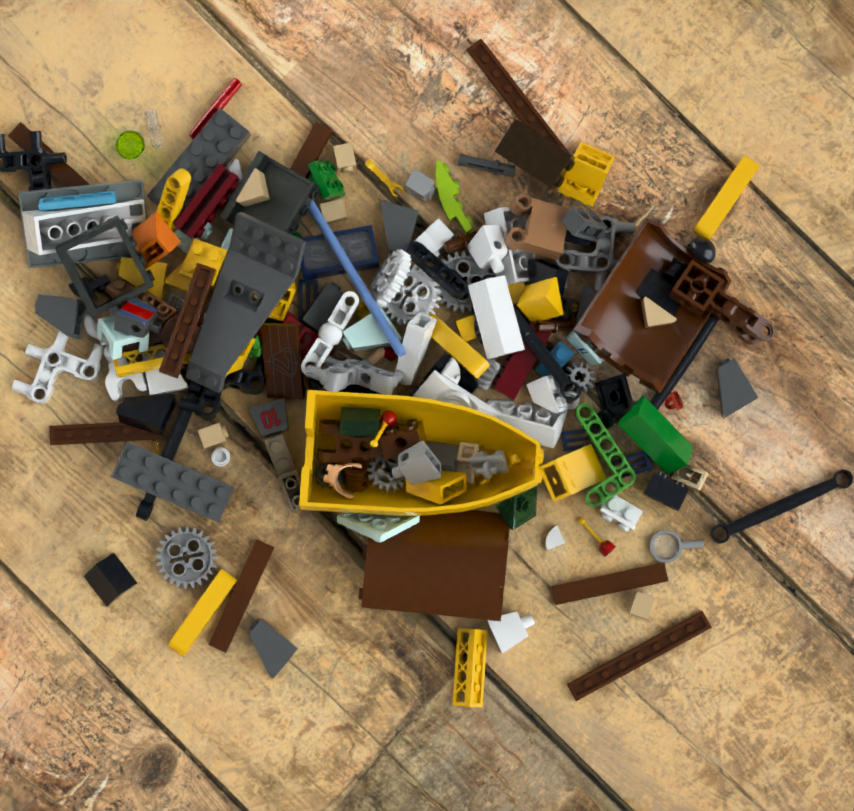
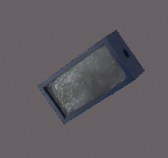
(321, 261)

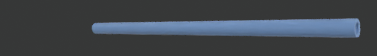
(356, 280)

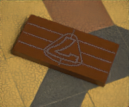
(282, 360)

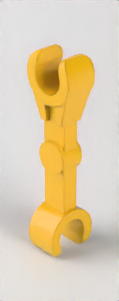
(383, 177)
(514, 460)

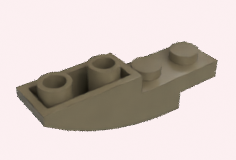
(285, 469)

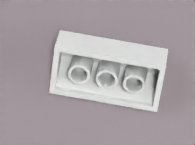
(515, 261)

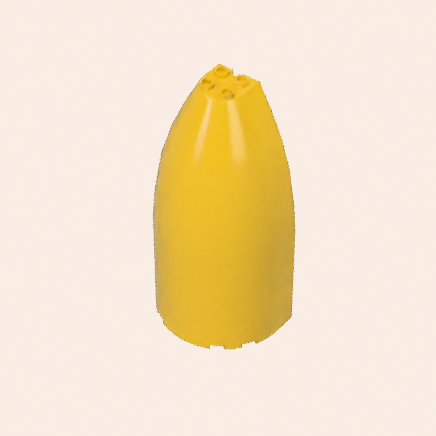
(442, 424)

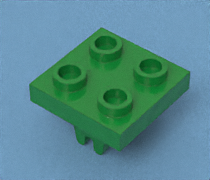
(325, 176)

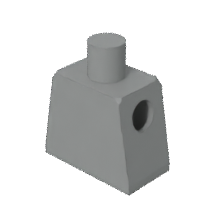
(417, 464)

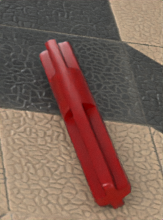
(220, 102)

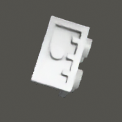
(621, 512)

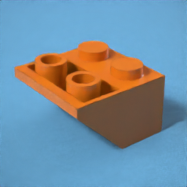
(154, 239)

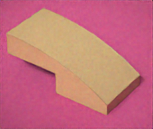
(466, 451)

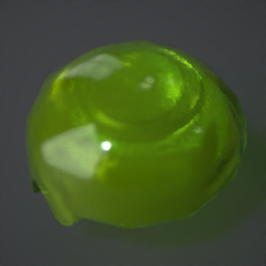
(130, 145)

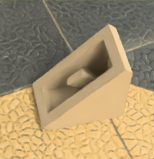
(254, 190)
(654, 314)
(691, 476)

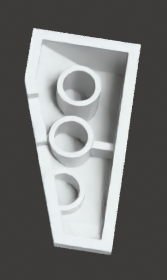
(531, 419)

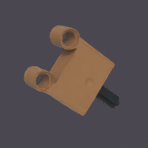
(543, 229)

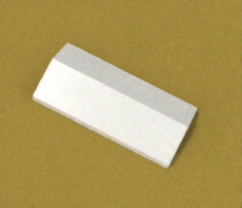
(496, 317)

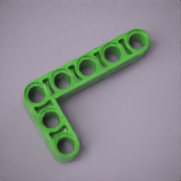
(606, 455)

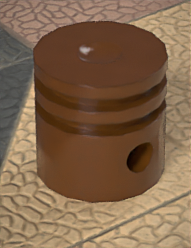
(356, 478)

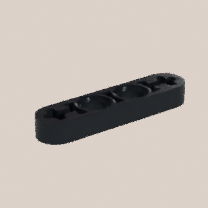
(439, 267)

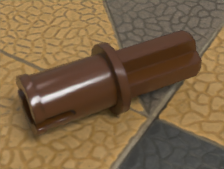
(459, 243)
(554, 325)

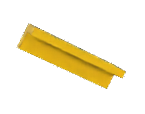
(145, 366)
(474, 667)

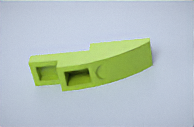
(447, 191)

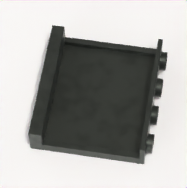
(288, 194)

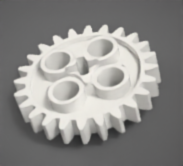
(395, 267)
(422, 304)

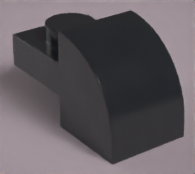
(96, 285)

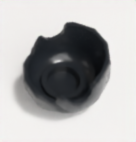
(702, 249)

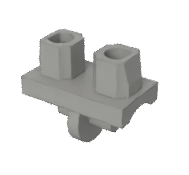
(489, 464)

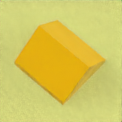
(541, 300)

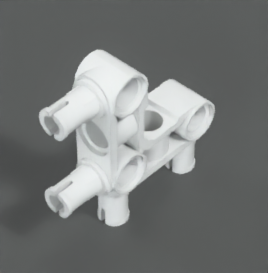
(48, 372)

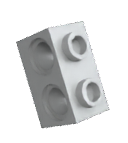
(420, 186)

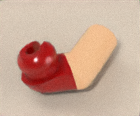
(382, 352)

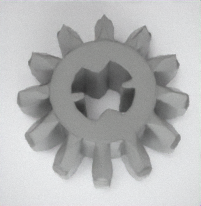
(582, 371)
(489, 375)

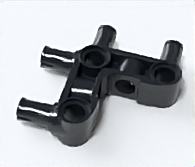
(38, 174)
(237, 380)

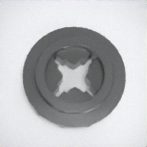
(321, 471)

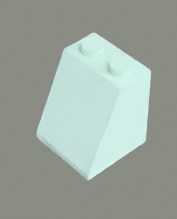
(367, 334)

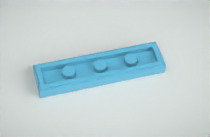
(77, 200)

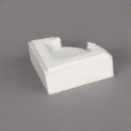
(452, 371)
(554, 538)

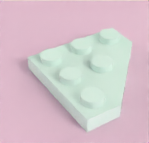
(377, 526)

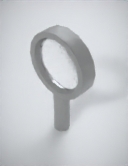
(667, 546)

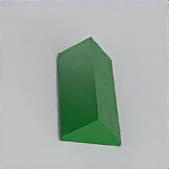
(656, 436)

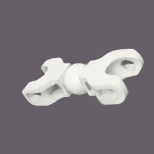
(331, 332)
(112, 383)

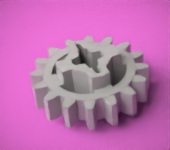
(380, 475)

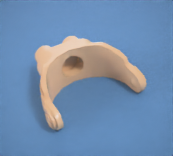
(332, 477)

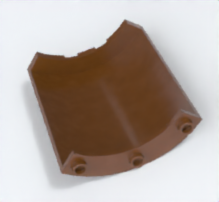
(616, 319)
(440, 567)

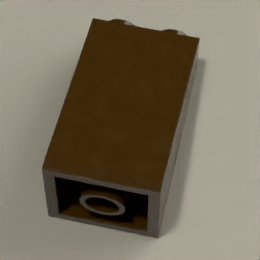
(535, 154)

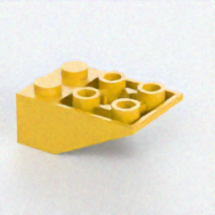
(572, 473)

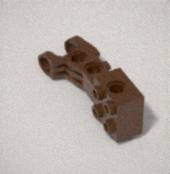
(700, 291)
(389, 444)

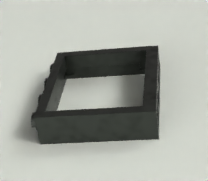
(130, 243)

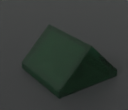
(360, 422)
(519, 508)

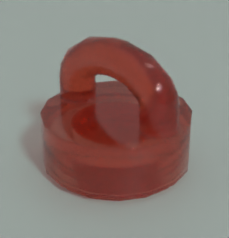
(675, 397)

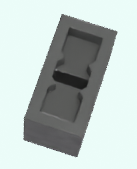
(584, 224)

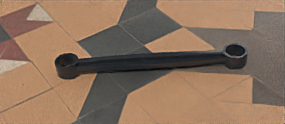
(542, 352)
(658, 398)
(172, 445)
(781, 506)

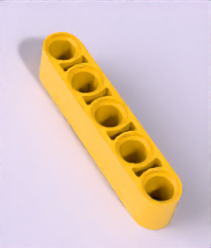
(174, 197)
(726, 197)
(458, 348)
(202, 612)

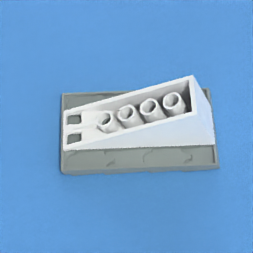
(52, 227)

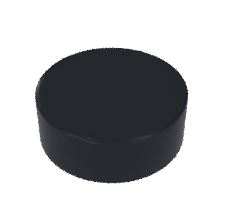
(607, 417)

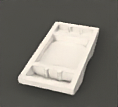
(442, 389)

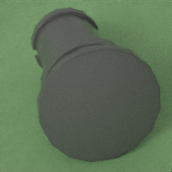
(565, 306)

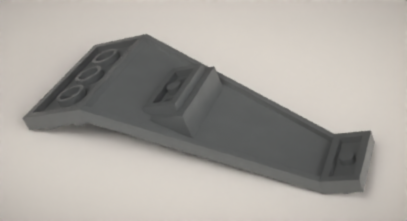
(259, 263)

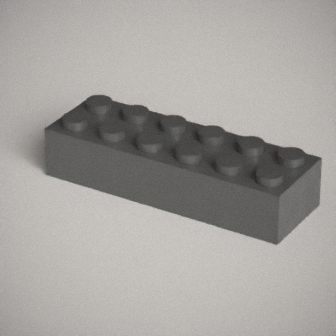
(213, 145)
(172, 481)

